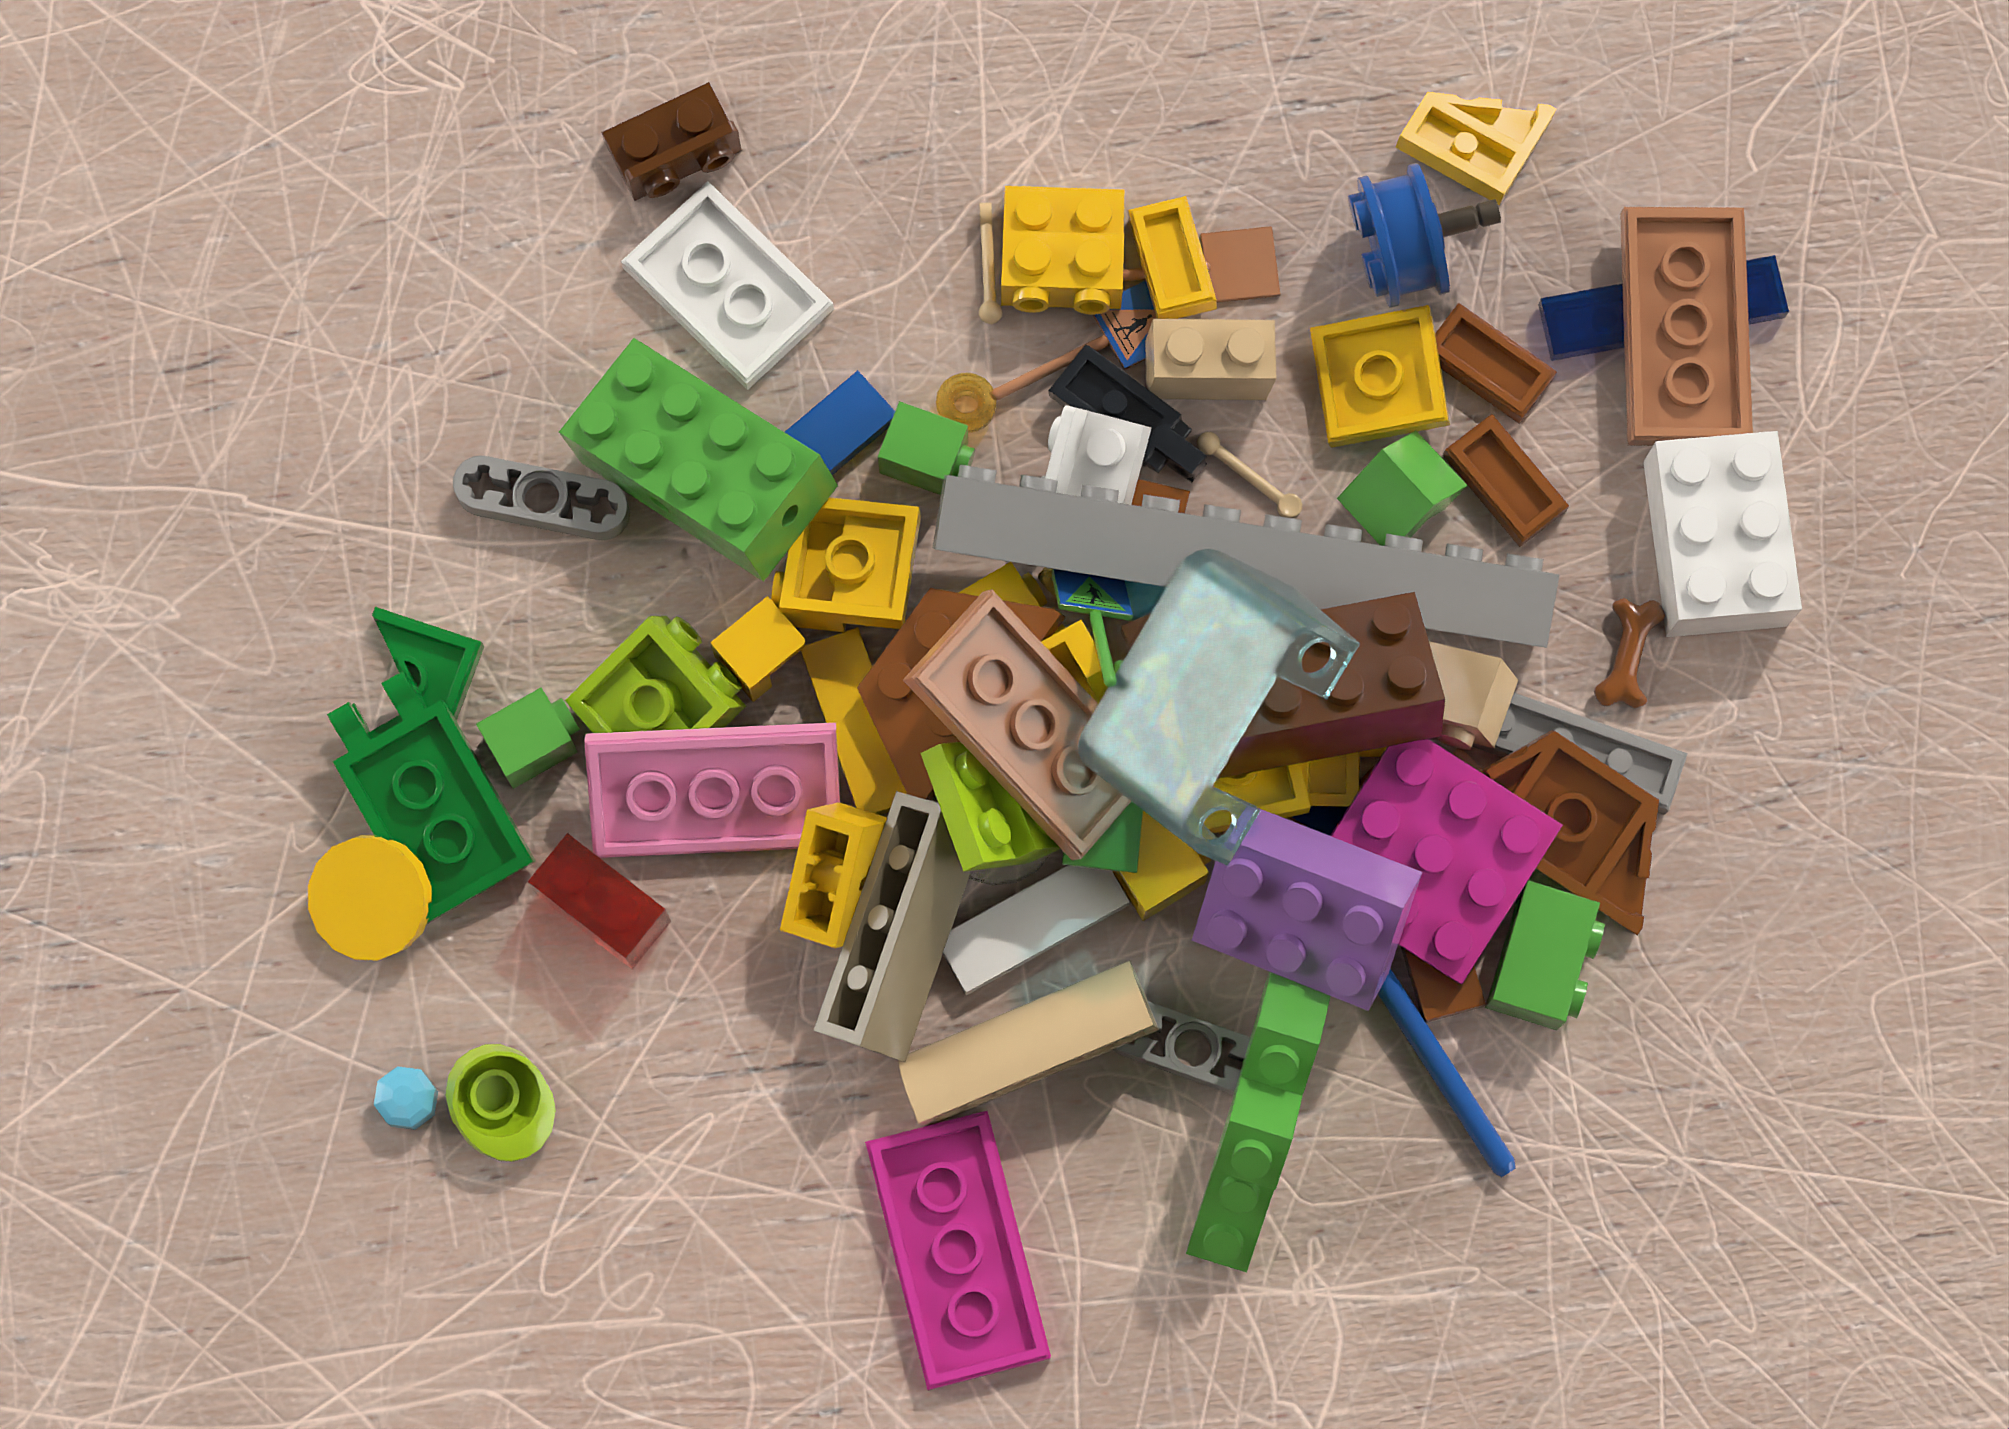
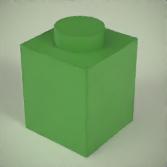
(923, 448)
(530, 736)

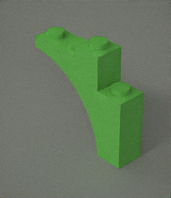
(1259, 1122)

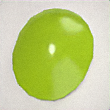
(500, 1102)

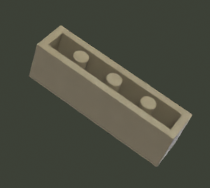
(896, 932)

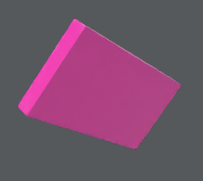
(958, 1250)

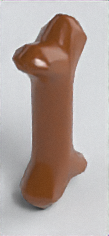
(1636, 624)

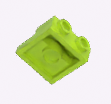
(658, 684)
(980, 814)

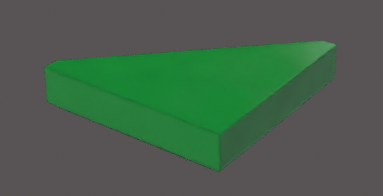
(434, 657)

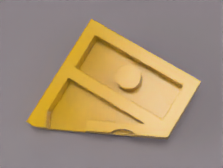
(1474, 140)

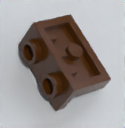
(672, 143)

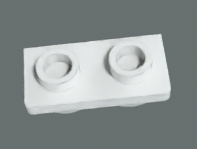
(1096, 452)

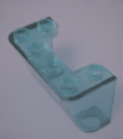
(1196, 687)

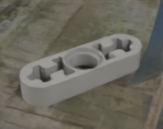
(494, 503)
(1184, 1023)

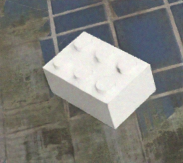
(1722, 534)

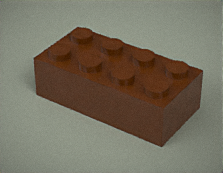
(1380, 701)

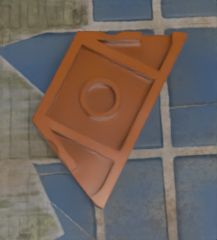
(897, 712)
(1604, 819)

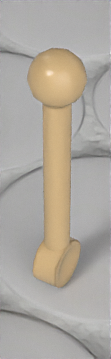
(990, 310)
(1287, 505)

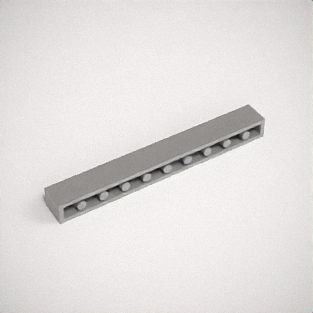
(1152, 540)

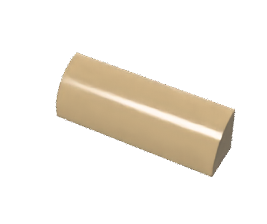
(1027, 1044)

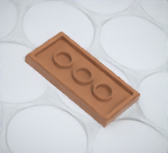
(1685, 323)
(1019, 720)

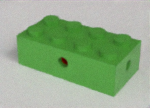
(699, 459)

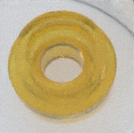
(967, 385)

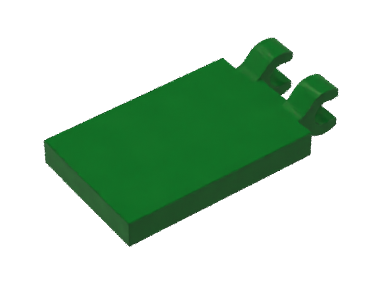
(431, 794)

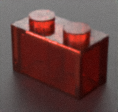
(599, 901)

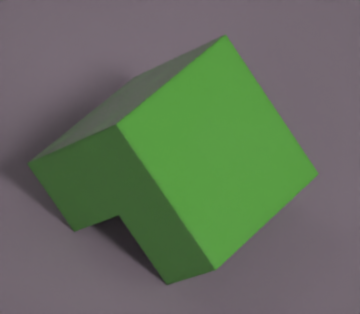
(1401, 489)

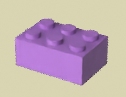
(1309, 909)

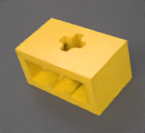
(830, 872)

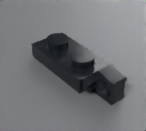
(1103, 388)

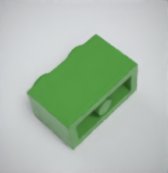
(1545, 956)

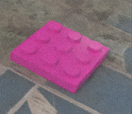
(1464, 836)

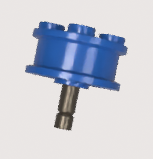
(1409, 233)

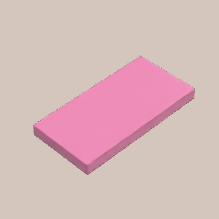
(708, 788)

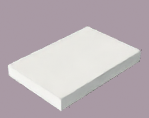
(727, 285)

